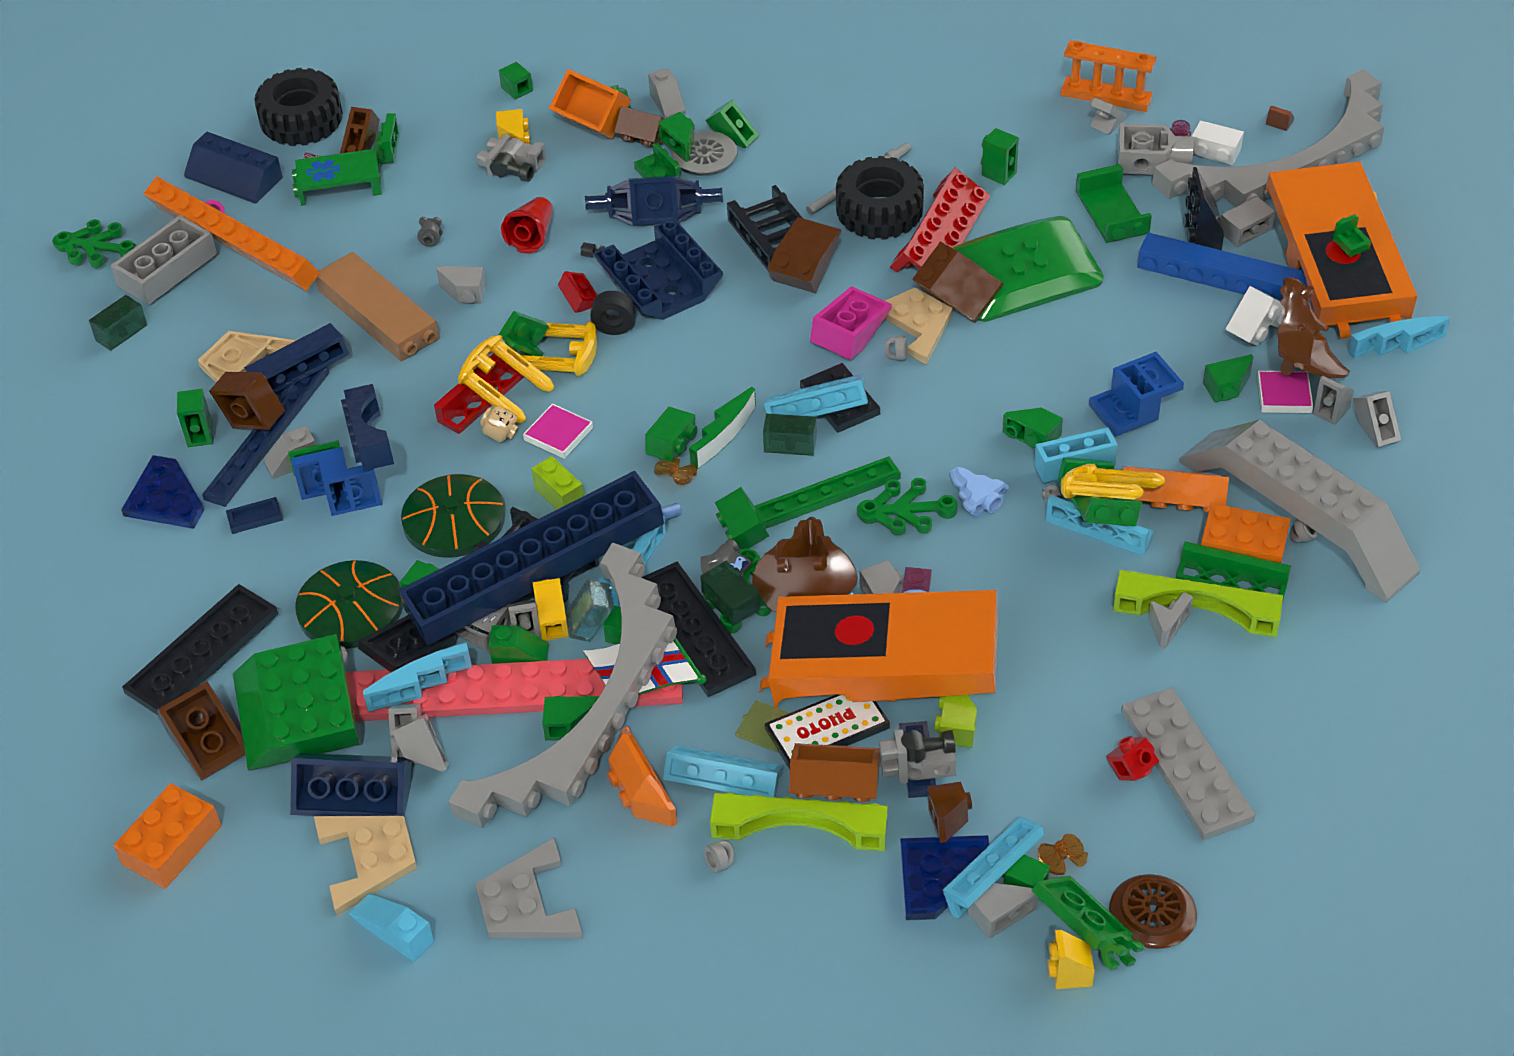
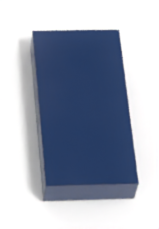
(254, 515)

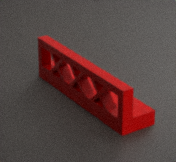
(457, 399)

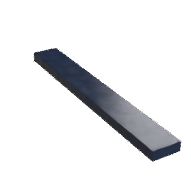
(261, 441)

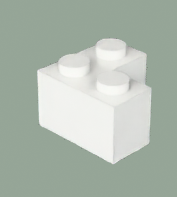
(1255, 315)

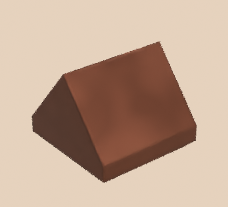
(1279, 118)

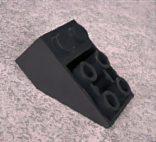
(1202, 214)

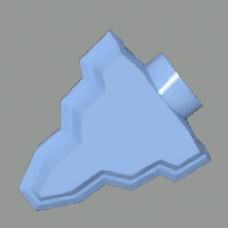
(978, 491)

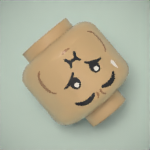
(499, 424)

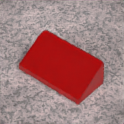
(577, 291)

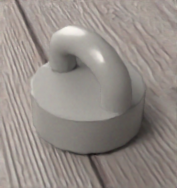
(900, 348)
(1302, 532)
(717, 857)

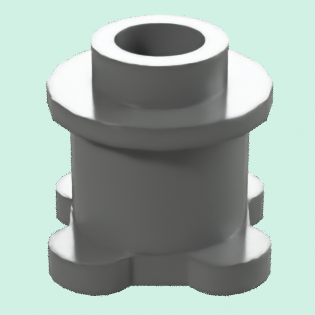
(430, 231)

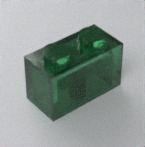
(118, 322)
(789, 434)
(730, 592)

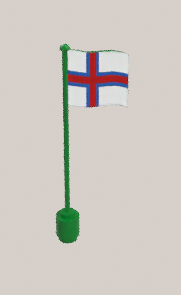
(672, 670)

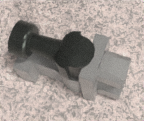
(512, 156)
(918, 757)

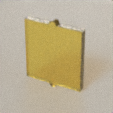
(753, 726)

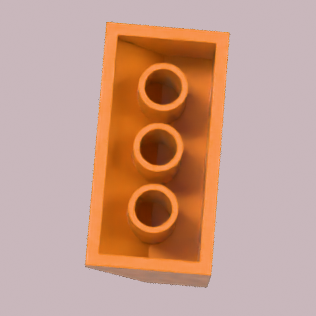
(1185, 489)

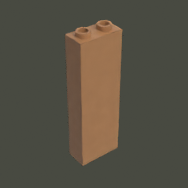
(377, 306)

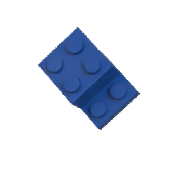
(1136, 393)
(328, 475)

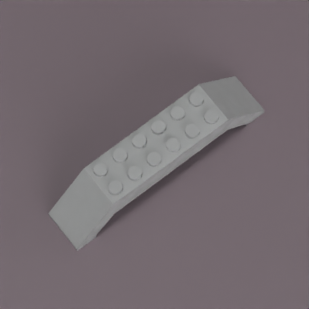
(1316, 497)

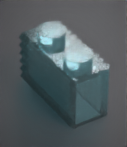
(589, 610)

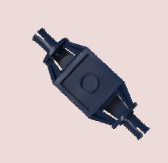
(653, 199)

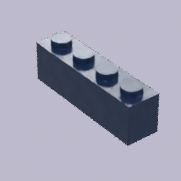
(301, 357)

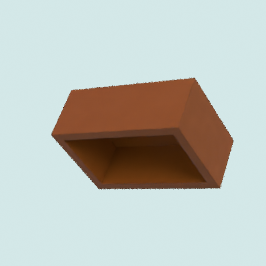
(834, 771)

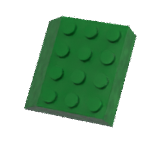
(294, 702)

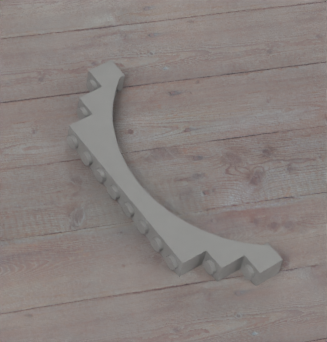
(1353, 136)
(568, 763)

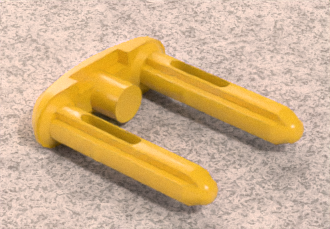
(584, 350)
(480, 359)
(1108, 483)

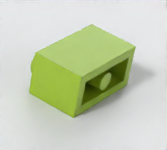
(556, 483)

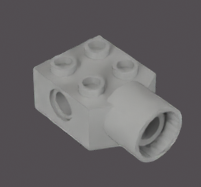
(1148, 145)

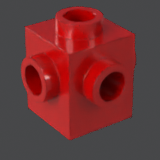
(1132, 758)

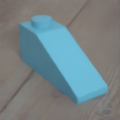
(394, 925)

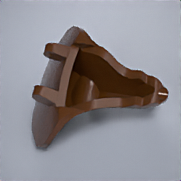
(1300, 335)
(804, 566)

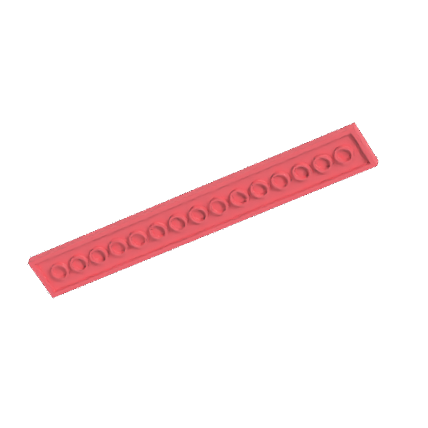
(502, 689)

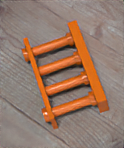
(1115, 94)

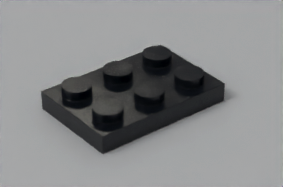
(848, 417)
(400, 644)

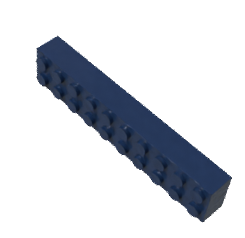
(531, 554)

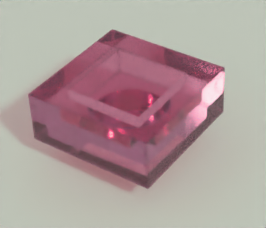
(917, 579)

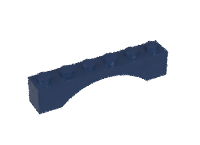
(368, 443)

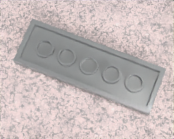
(1189, 764)

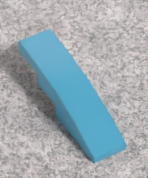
(1406, 334)
(406, 682)

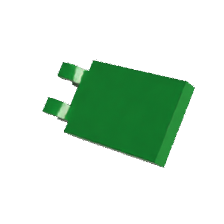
(1089, 919)

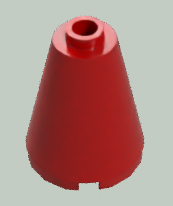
(528, 225)

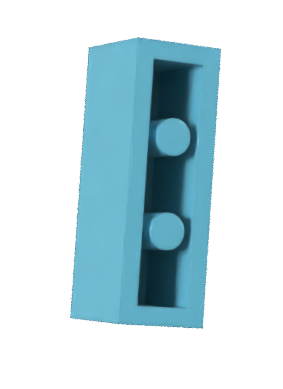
(1089, 445)

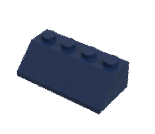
(232, 167)
(349, 785)

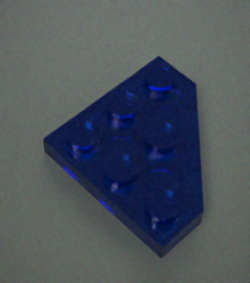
(164, 495)
(931, 867)

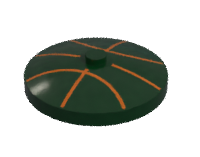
(452, 515)
(348, 601)

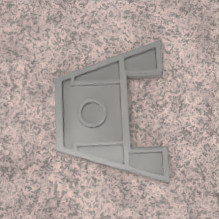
(514, 904)

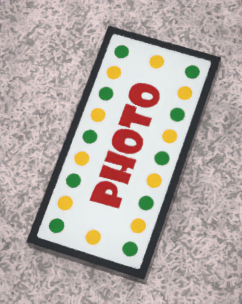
(827, 722)

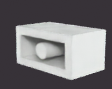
(1217, 142)

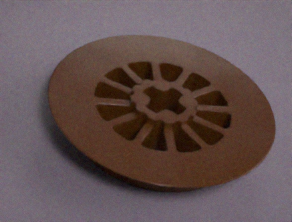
(1158, 936)

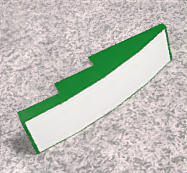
(720, 432)

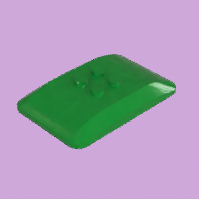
(1034, 263)

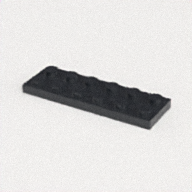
(701, 631)
(201, 649)

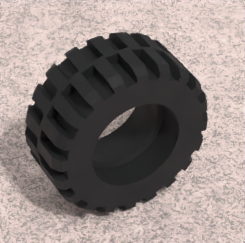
(298, 106)
(879, 216)

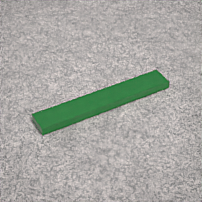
(827, 492)

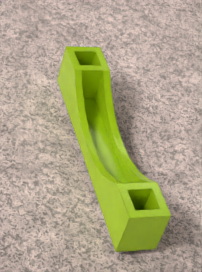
(1252, 610)
(957, 715)
(742, 815)

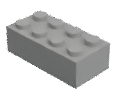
(164, 259)

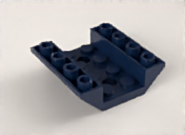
(676, 267)

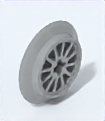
(709, 154)

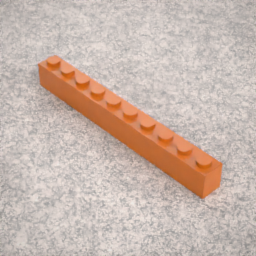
(233, 234)

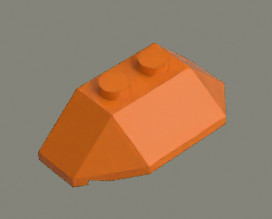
(638, 782)

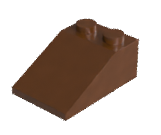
(804, 254)
(957, 282)
(202, 730)

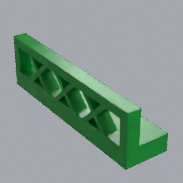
(1233, 568)

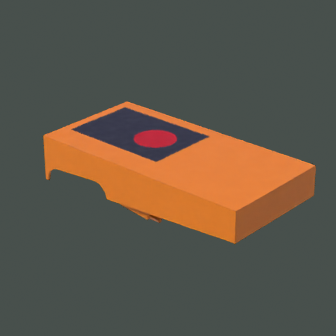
(1345, 287)
(884, 645)

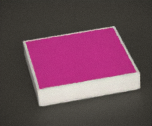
(1284, 392)
(558, 431)

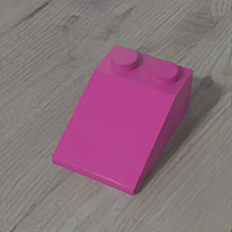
(849, 322)

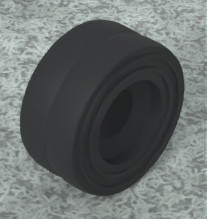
(609, 323)

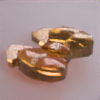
(680, 475)
(1054, 855)

